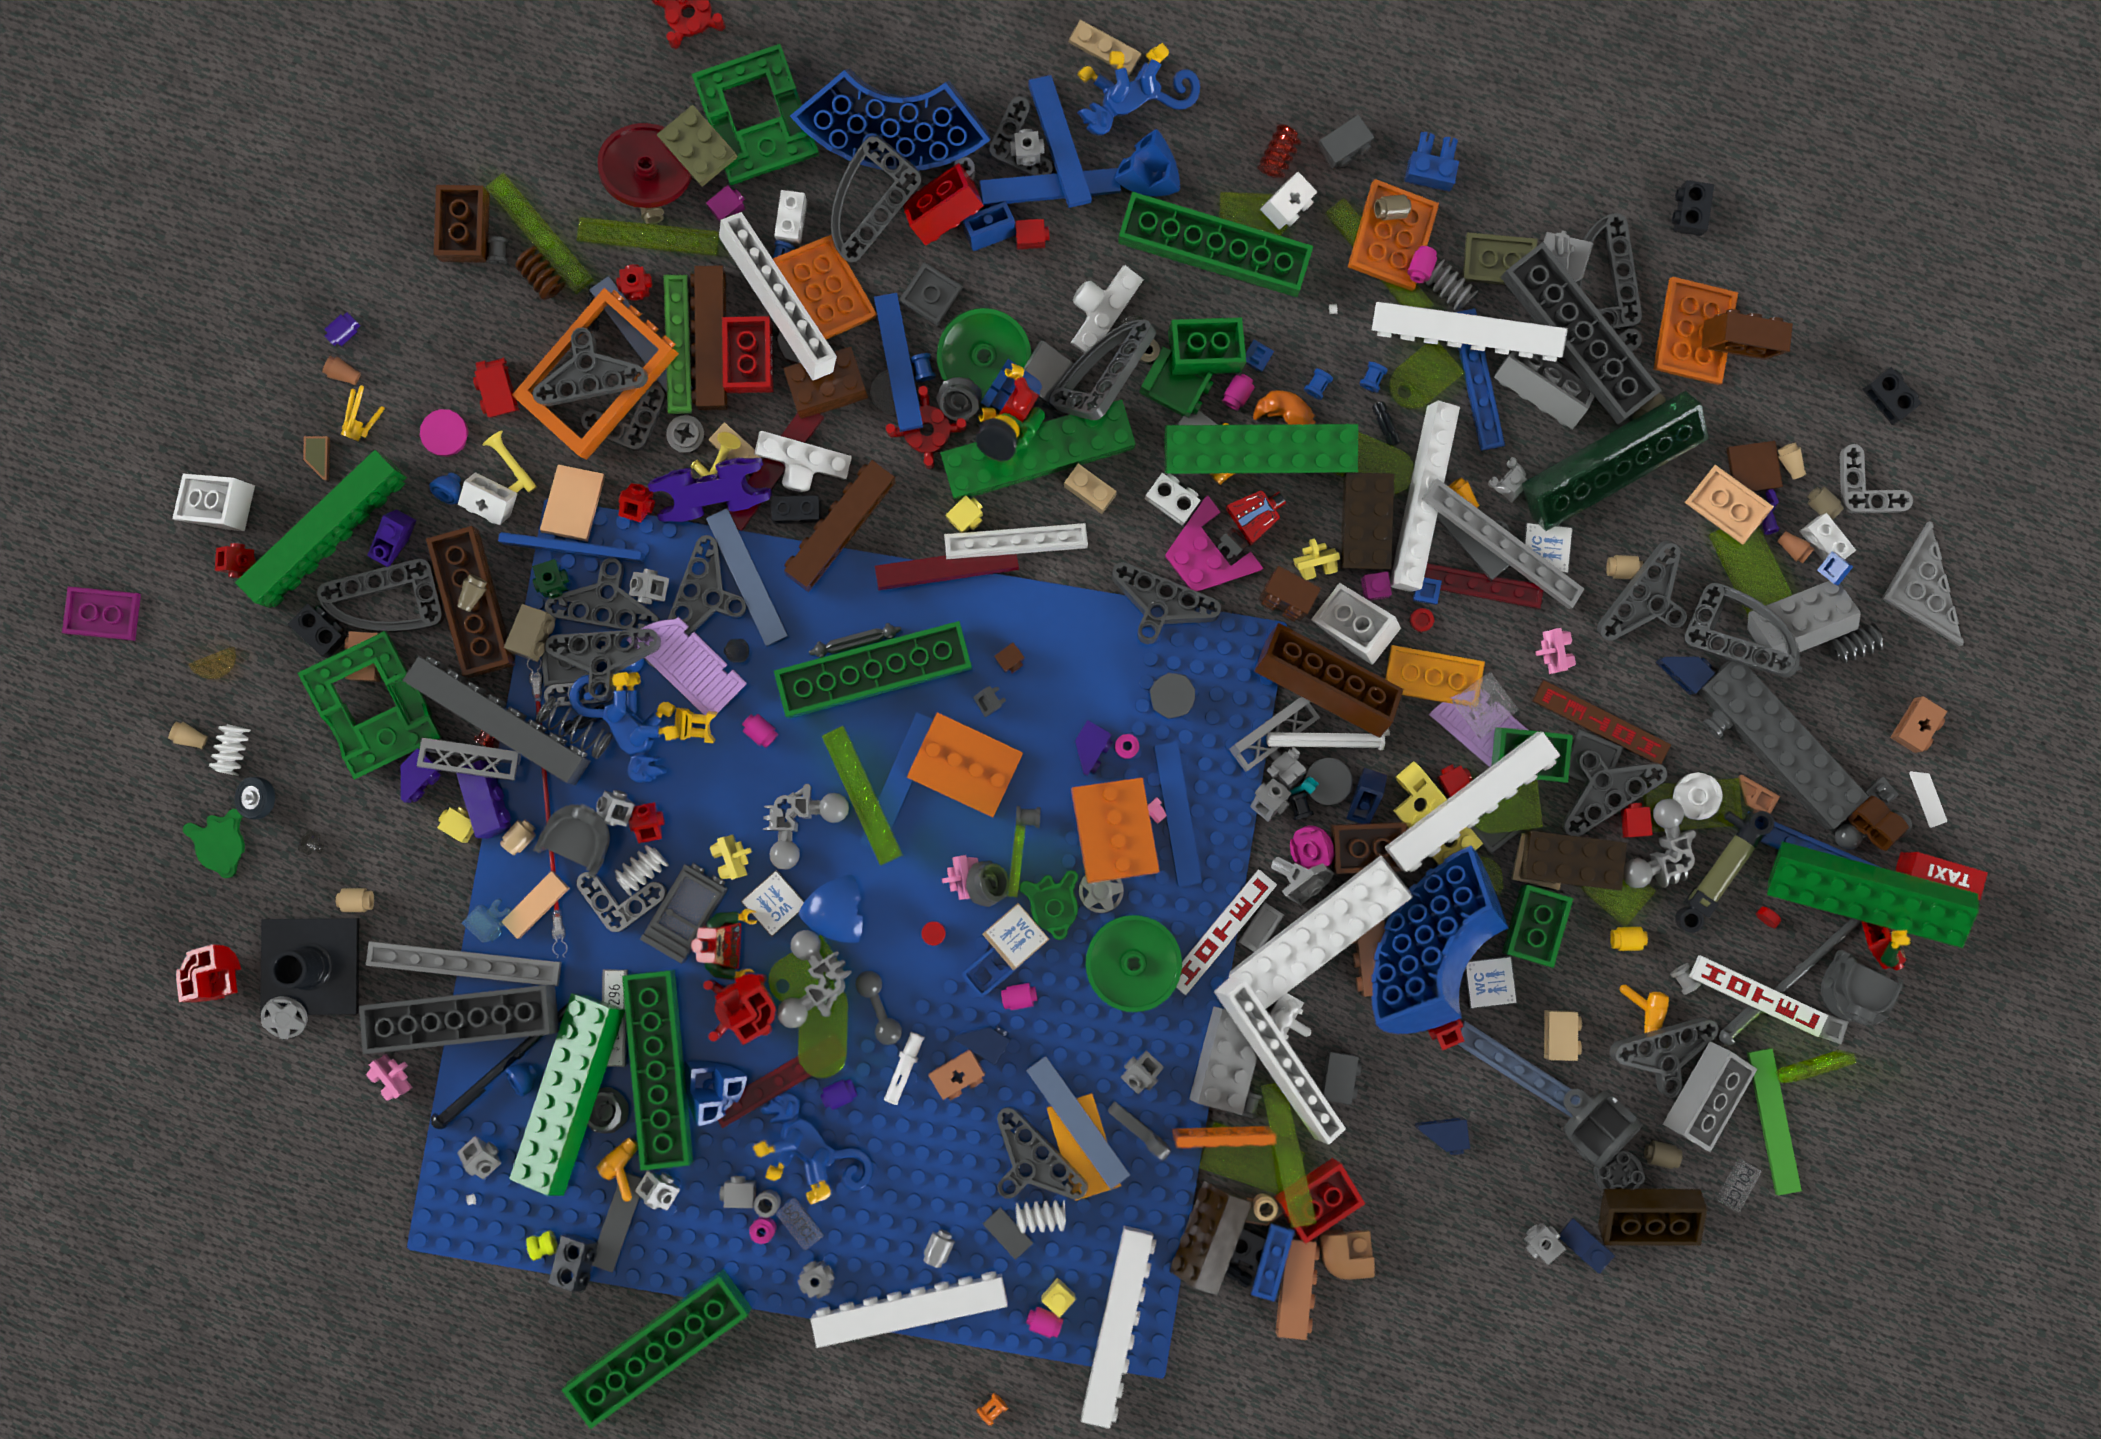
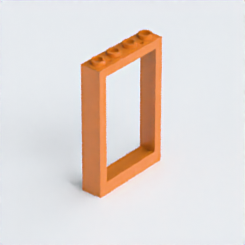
(624, 402)

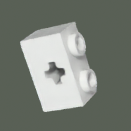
(1288, 201)
(487, 498)

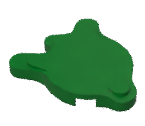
(219, 843)
(1053, 903)

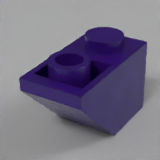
(391, 537)
(1090, 744)
(415, 778)

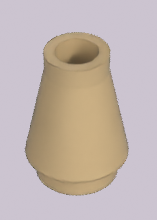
(1792, 460)
(186, 735)

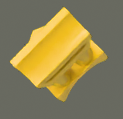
(684, 723)

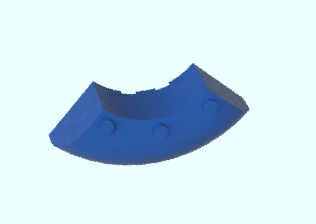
(922, 127)
(1431, 944)

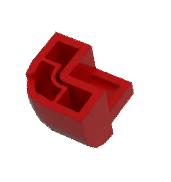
(207, 974)
(747, 1007)

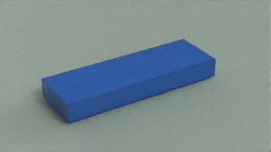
(1272, 1262)

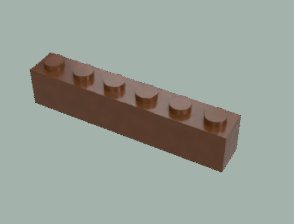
(709, 309)
(839, 526)

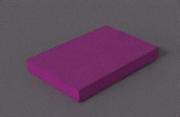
(101, 613)

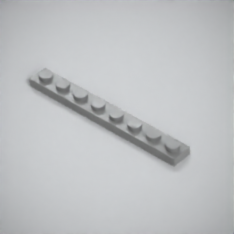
(1503, 543)
(463, 963)

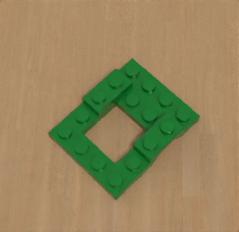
(767, 144)
(384, 735)

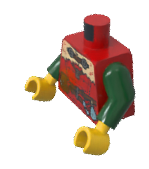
(719, 944)
(1886, 945)

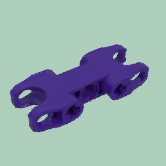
(726, 485)

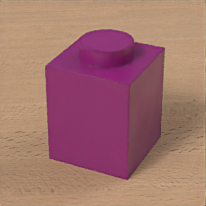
(726, 203)
(1376, 586)

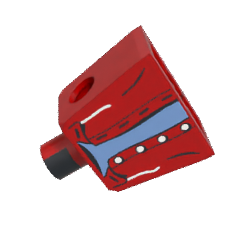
(1255, 514)

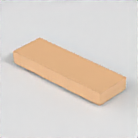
(535, 904)

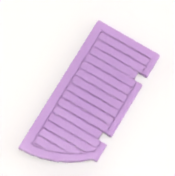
(692, 666)
(1452, 721)

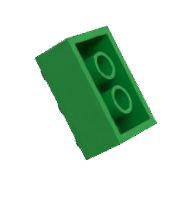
(1207, 346)
(1508, 739)
(1537, 925)

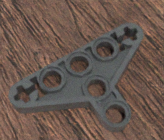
(600, 371)
(706, 583)
(1654, 587)
(1150, 597)
(593, 601)
(613, 654)
(1618, 782)
(1676, 1049)
(1025, 1152)

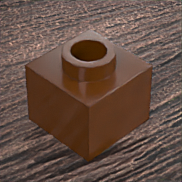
(1010, 658)

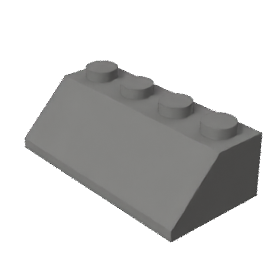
(1547, 385)
(1710, 1096)

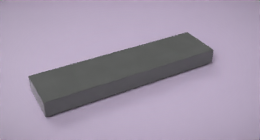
(1485, 559)
(616, 1226)

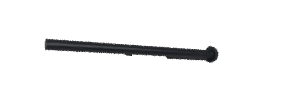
(440, 1121)

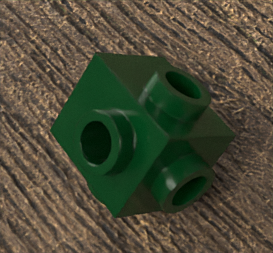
(550, 579)

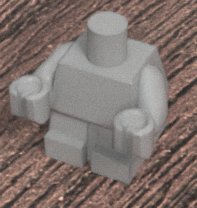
(1511, 485)
(1287, 767)

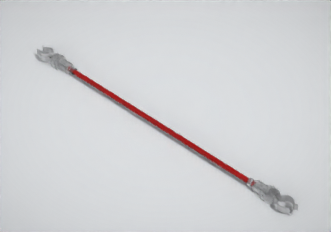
(558, 929)

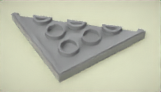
(1923, 588)

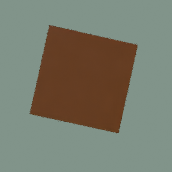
(1755, 465)

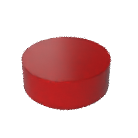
(1421, 619)
(1768, 917)
(933, 933)

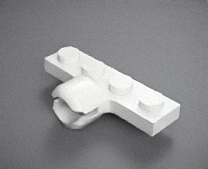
(1103, 306)
(801, 460)

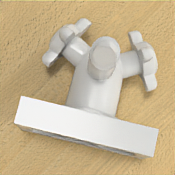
(1284, 1015)

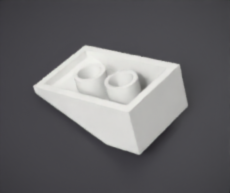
(214, 501)
(1357, 623)

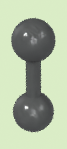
(1850, 838)
(887, 1030)

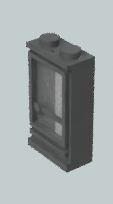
(685, 909)

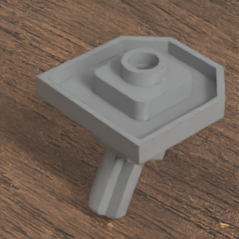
(1570, 252)
(1303, 881)

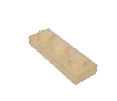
(1100, 45)

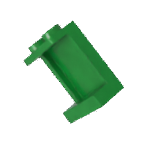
(1175, 392)

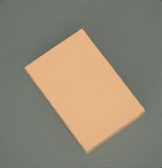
(572, 503)
(1729, 504)

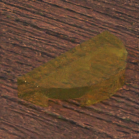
(215, 665)

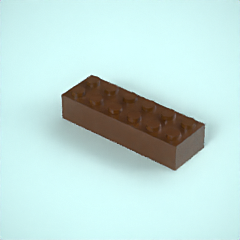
(476, 634)
(1329, 680)

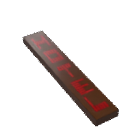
(1601, 722)

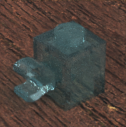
(484, 921)

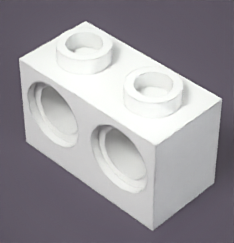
(791, 217)
(1168, 503)
(1827, 537)

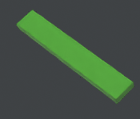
(678, 331)
(1774, 1122)

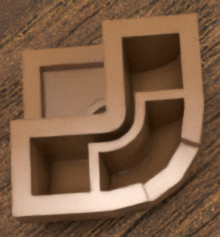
(1347, 1254)

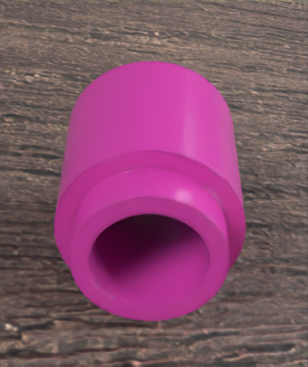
(1422, 264)
(1238, 391)
(759, 730)
(1119, 746)
(1019, 996)
(766, 1223)
(1044, 1322)

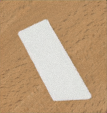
(1928, 798)

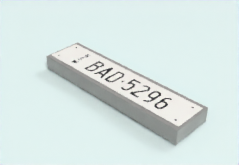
(613, 994)

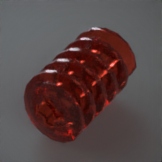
(1279, 151)

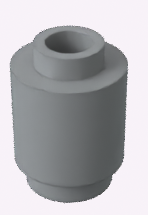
(760, 1206)
(938, 1248)

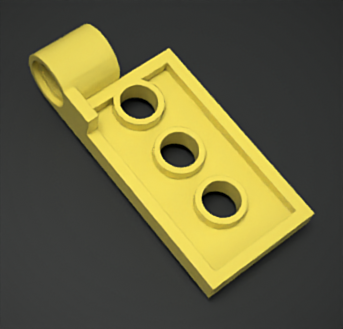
(1419, 785)

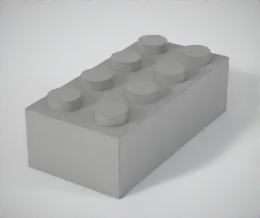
(1810, 615)
(1224, 1065)

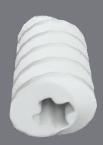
(229, 749)
(640, 869)
(1041, 1216)

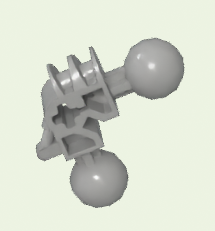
(832, 808)
(1678, 855)
(806, 946)

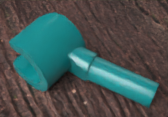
(1308, 785)

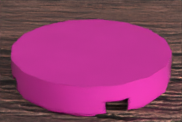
(443, 432)
(1312, 847)

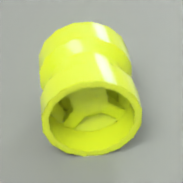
(541, 1245)

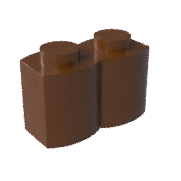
(1878, 823)

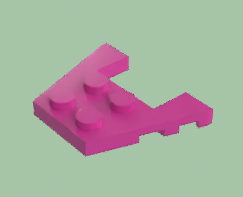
(1199, 560)

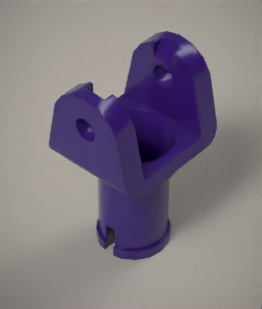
(1769, 523)

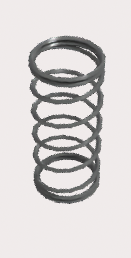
(545, 713)

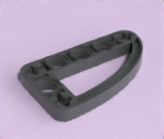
(870, 220)
(1615, 260)
(1136, 335)
(387, 583)
(1706, 631)

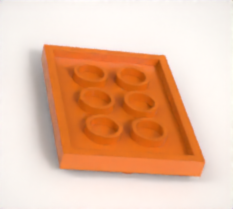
(1387, 246)
(826, 287)
(1682, 330)
(964, 764)
(1115, 830)
(1223, 1136)

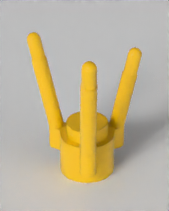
(351, 427)

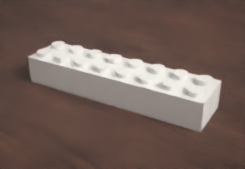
(1323, 932)

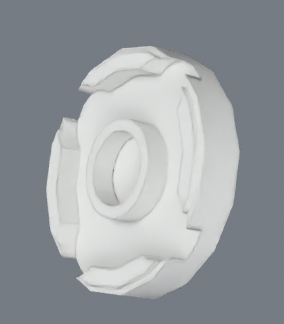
(1698, 795)

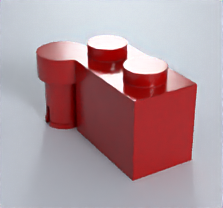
(495, 388)

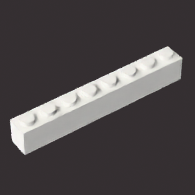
(777, 296)
(1469, 329)
(1420, 517)
(1472, 801)
(1279, 1059)
(908, 1310)
(1116, 1327)

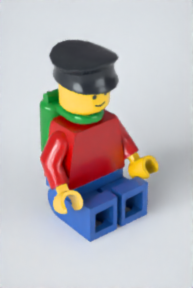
(1016, 424)

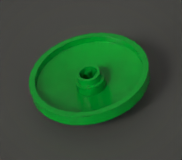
(979, 344)
(1133, 963)

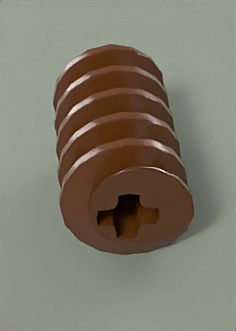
(538, 275)

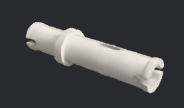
(904, 1067)

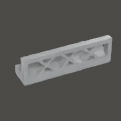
(1272, 723)
(472, 752)

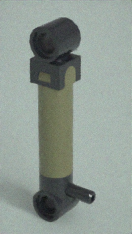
(1705, 898)

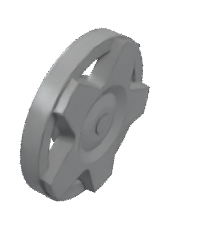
(1101, 893)
(283, 1017)

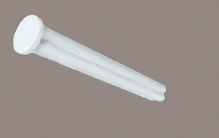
(1348, 740)

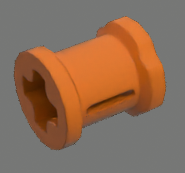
(994, 1401)

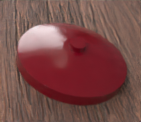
(641, 168)

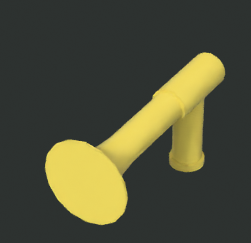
(728, 442)
(524, 480)

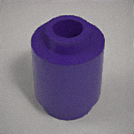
(341, 329)
(839, 1094)

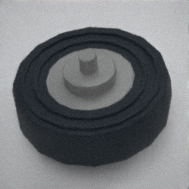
(254, 798)

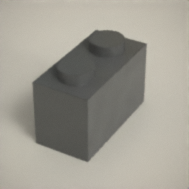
(1346, 142)
(1340, 1077)

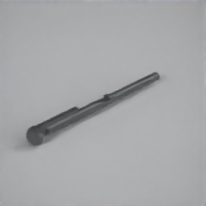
(1750, 1013)

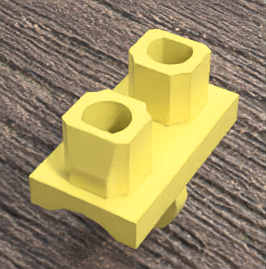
(1327, 558)
(733, 855)

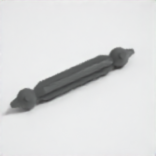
(855, 640)

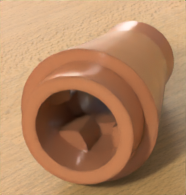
(339, 370)
(1796, 547)

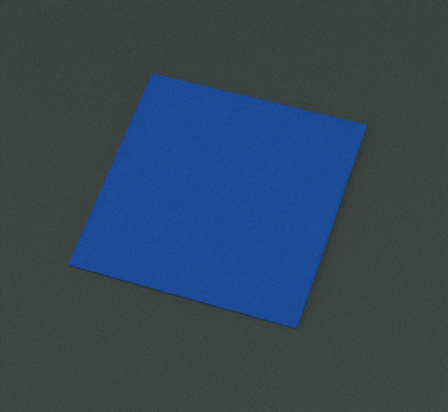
(929, 1155)

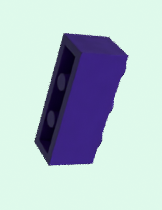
(484, 802)

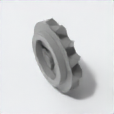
(680, 424)

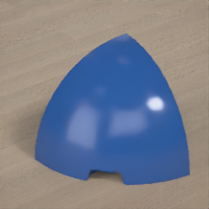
(1150, 168)
(834, 910)
(712, 1089)

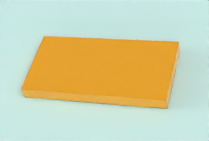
(1431, 674)
(1073, 1152)

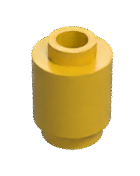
(1628, 938)

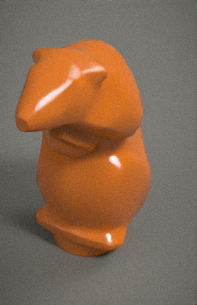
(1285, 405)

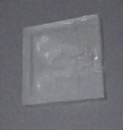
(1485, 705)

